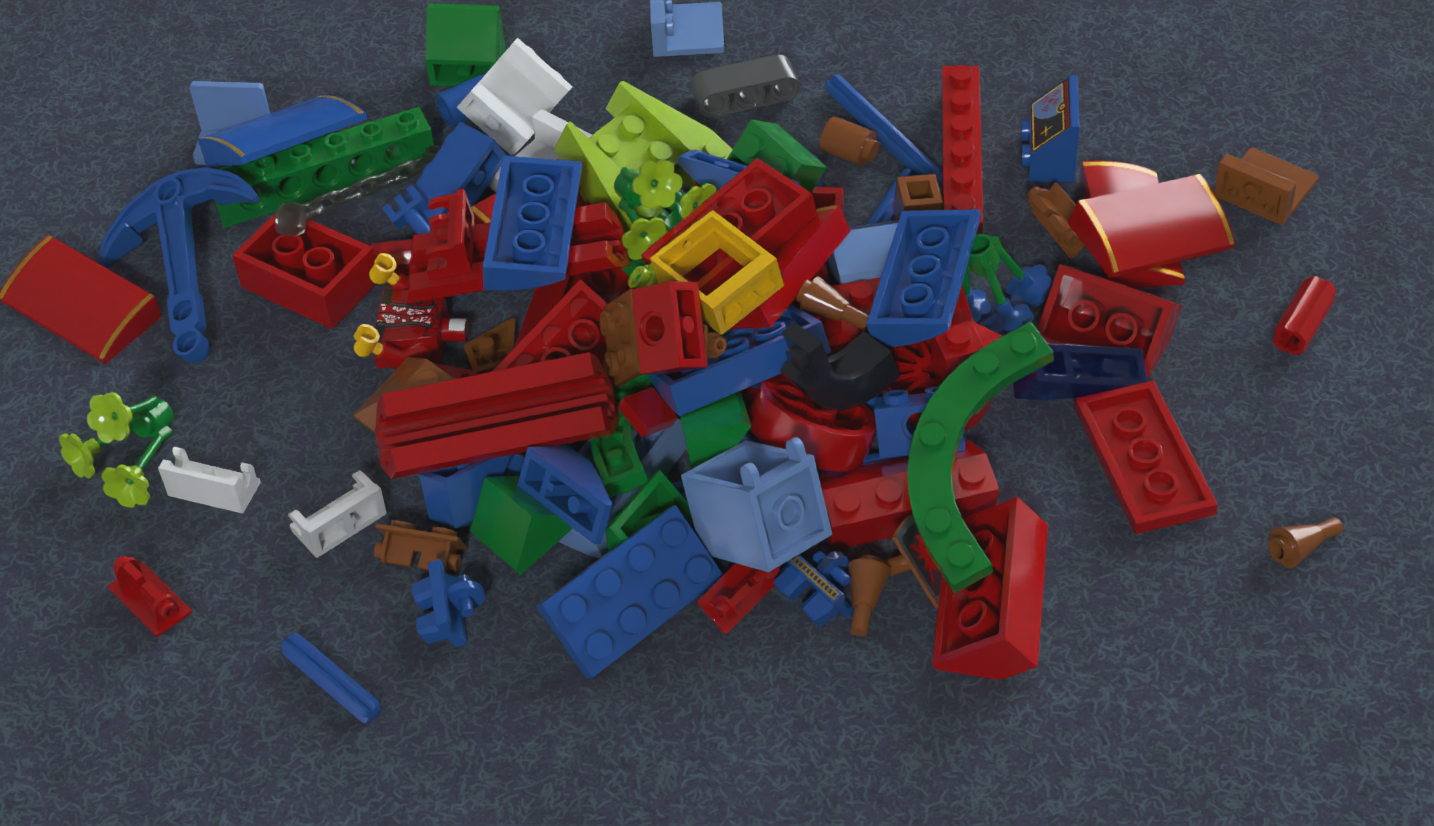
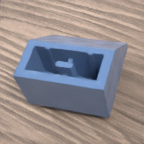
(862, 253)

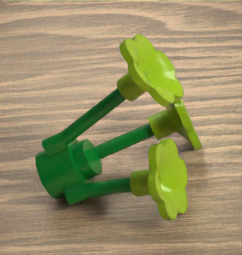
(651, 187)
(114, 422)

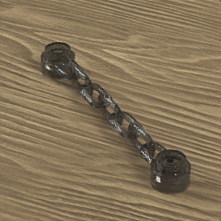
(292, 219)

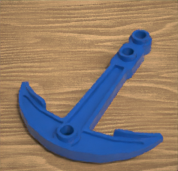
(170, 206)

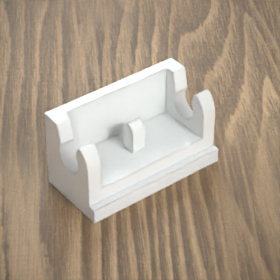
(208, 483)
(341, 517)

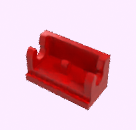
(450, 236)

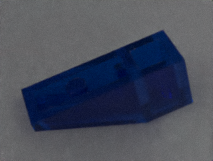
(1082, 372)

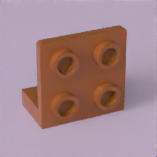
(1263, 184)
(618, 326)

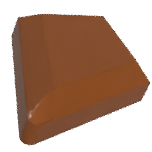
(491, 347)

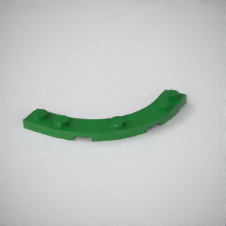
(937, 442)
(617, 453)

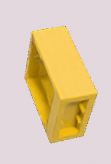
(742, 291)

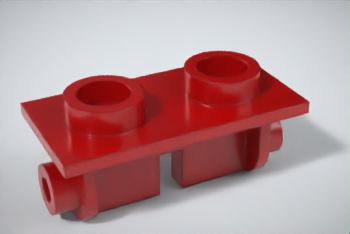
(736, 594)
(147, 596)

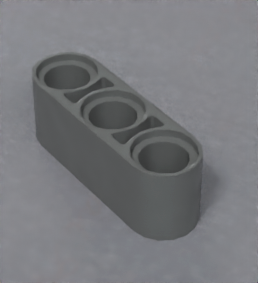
(745, 85)

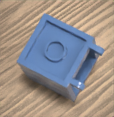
(758, 504)

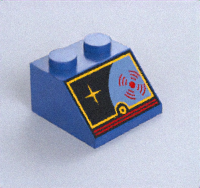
(1052, 134)

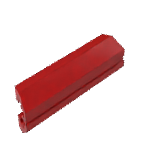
(593, 248)
(494, 415)

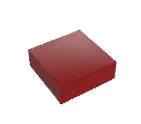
(647, 412)

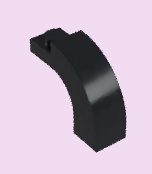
(840, 380)

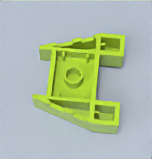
(639, 133)

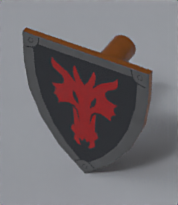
(915, 558)

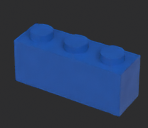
(464, 162)

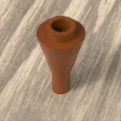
(822, 300)
(1294, 543)
(866, 585)

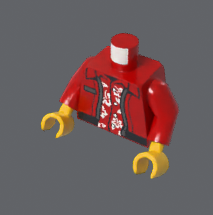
(404, 328)

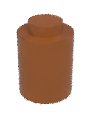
(849, 141)

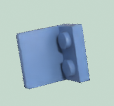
(686, 28)
(224, 106)

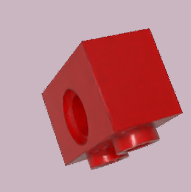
(669, 327)

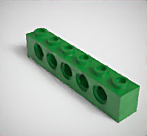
(328, 164)

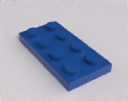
(630, 592)

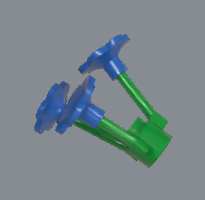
(1025, 289)

